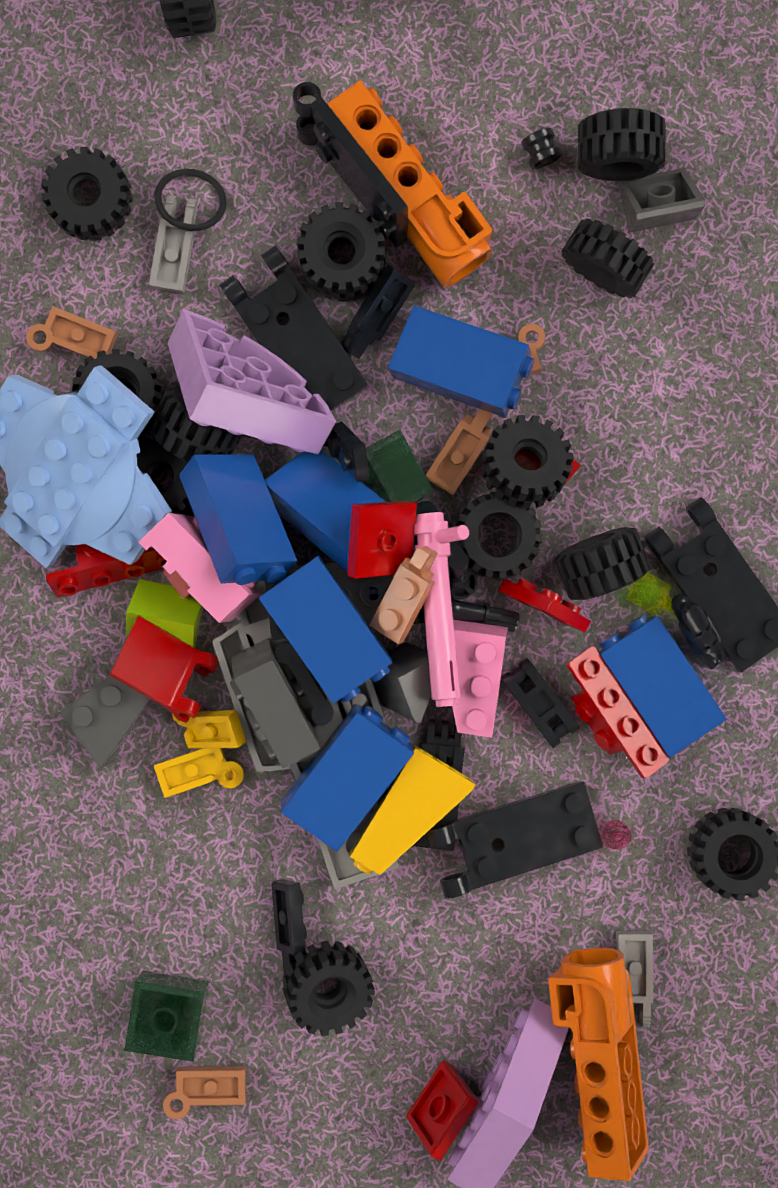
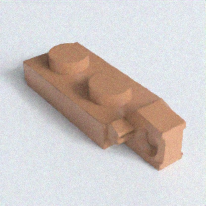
(460, 452)
(405, 595)

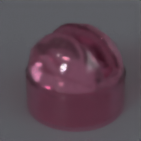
(616, 840)

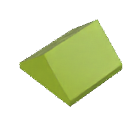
(165, 609)

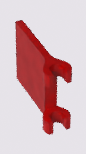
(161, 667)

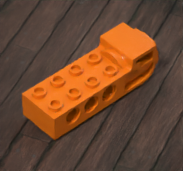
(430, 214)
(596, 1002)

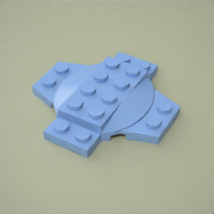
(76, 468)

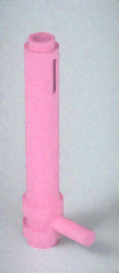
(438, 614)

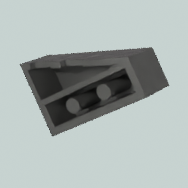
(273, 704)
(105, 717)

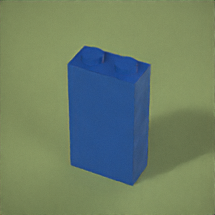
(461, 361)
(318, 501)
(237, 518)
(326, 631)
(661, 684)
(347, 776)

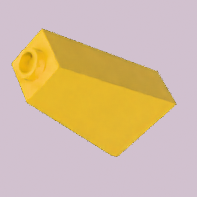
(408, 810)

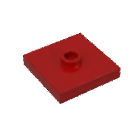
(380, 537)
(442, 1110)

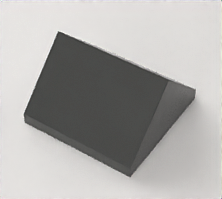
(660, 200)
(407, 684)

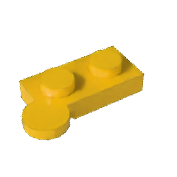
(213, 730)
(196, 770)

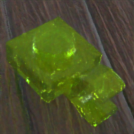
(650, 594)

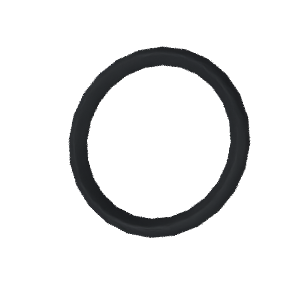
(184, 226)

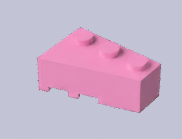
(184, 549)
(479, 665)

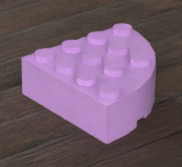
(245, 387)
(509, 1100)

